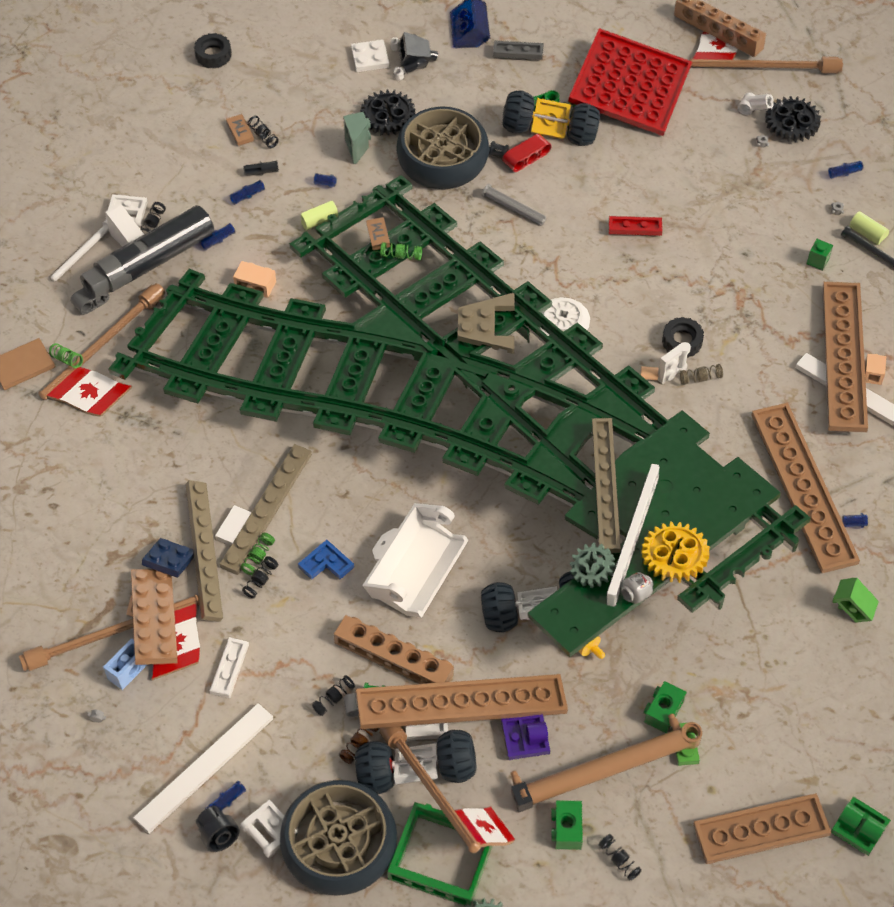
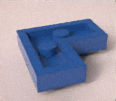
(327, 557)

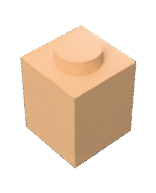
(875, 368)

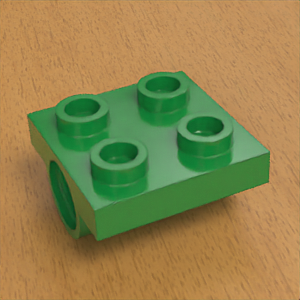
(860, 826)

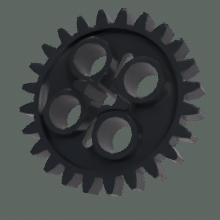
(398, 107)
(793, 119)

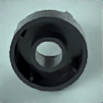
(217, 829)

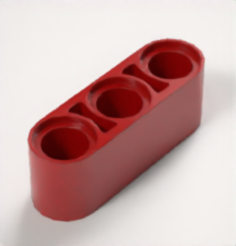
(527, 152)

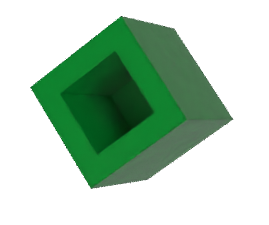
(819, 254)

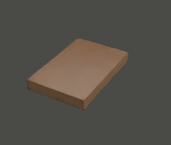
(24, 363)

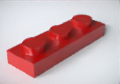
(635, 225)

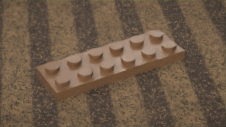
(153, 617)
(761, 828)

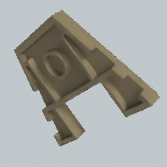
(477, 323)

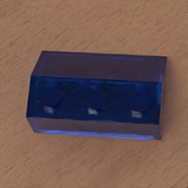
(469, 24)

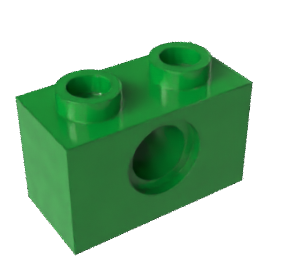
(668, 695)
(571, 837)

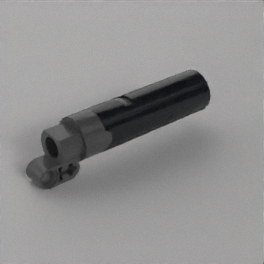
(141, 257)

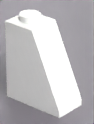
(121, 225)

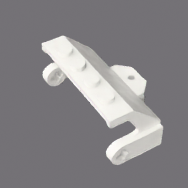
(414, 559)

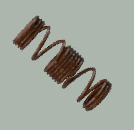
(357, 740)

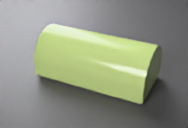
(318, 215)
(869, 228)

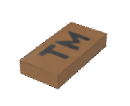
(240, 130)
(377, 233)

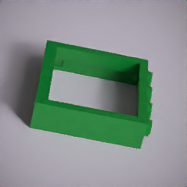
(423, 882)

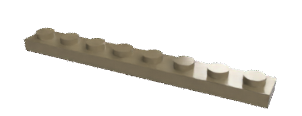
(606, 484)
(266, 508)
(204, 551)

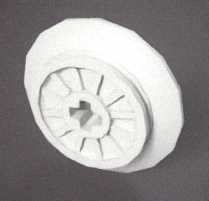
(566, 313)

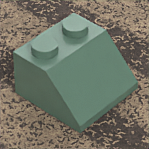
(357, 135)

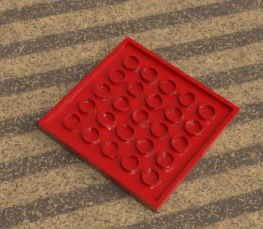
(630, 81)

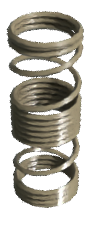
(702, 374)

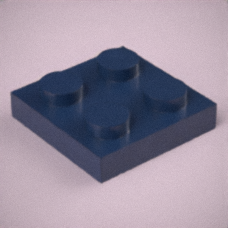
(168, 557)

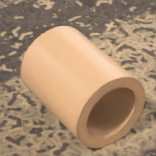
(649, 373)

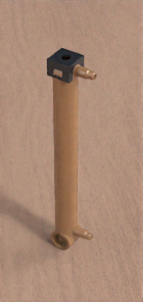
(584, 774)

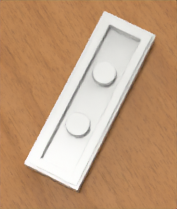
(229, 667)

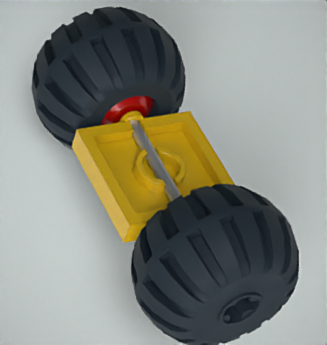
(550, 118)

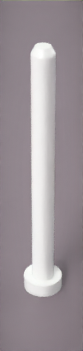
(73, 259)

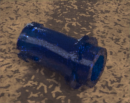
(328, 180)
(855, 520)

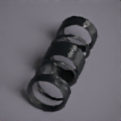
(259, 129)
(152, 220)
(260, 577)
(334, 695)
(619, 858)

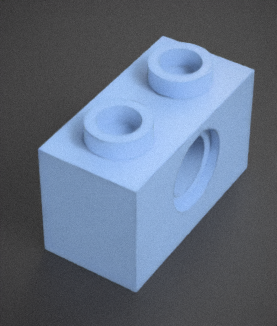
(122, 667)

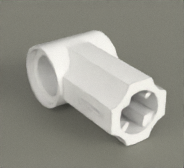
(755, 102)

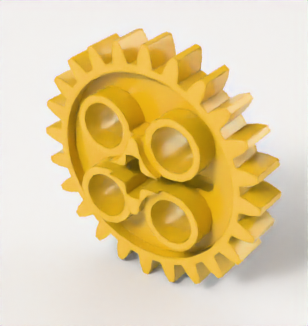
(692, 558)

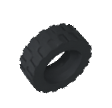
(212, 60)
(683, 325)

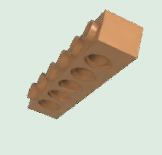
(721, 25)
(417, 672)

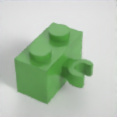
(855, 600)

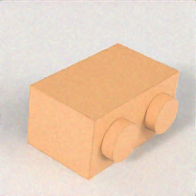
(255, 277)

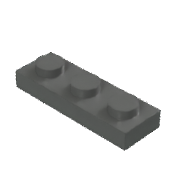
(518, 50)

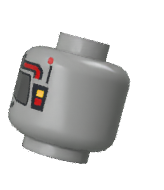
(637, 588)

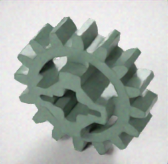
(599, 569)

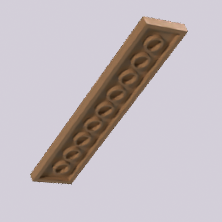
(844, 357)
(805, 487)
(460, 701)

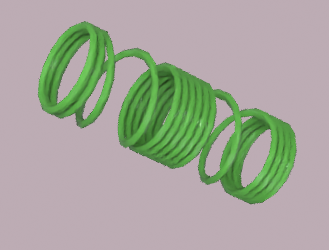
(400, 251)
(68, 361)
(257, 553)

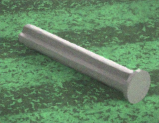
(513, 204)

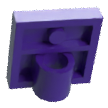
(525, 736)

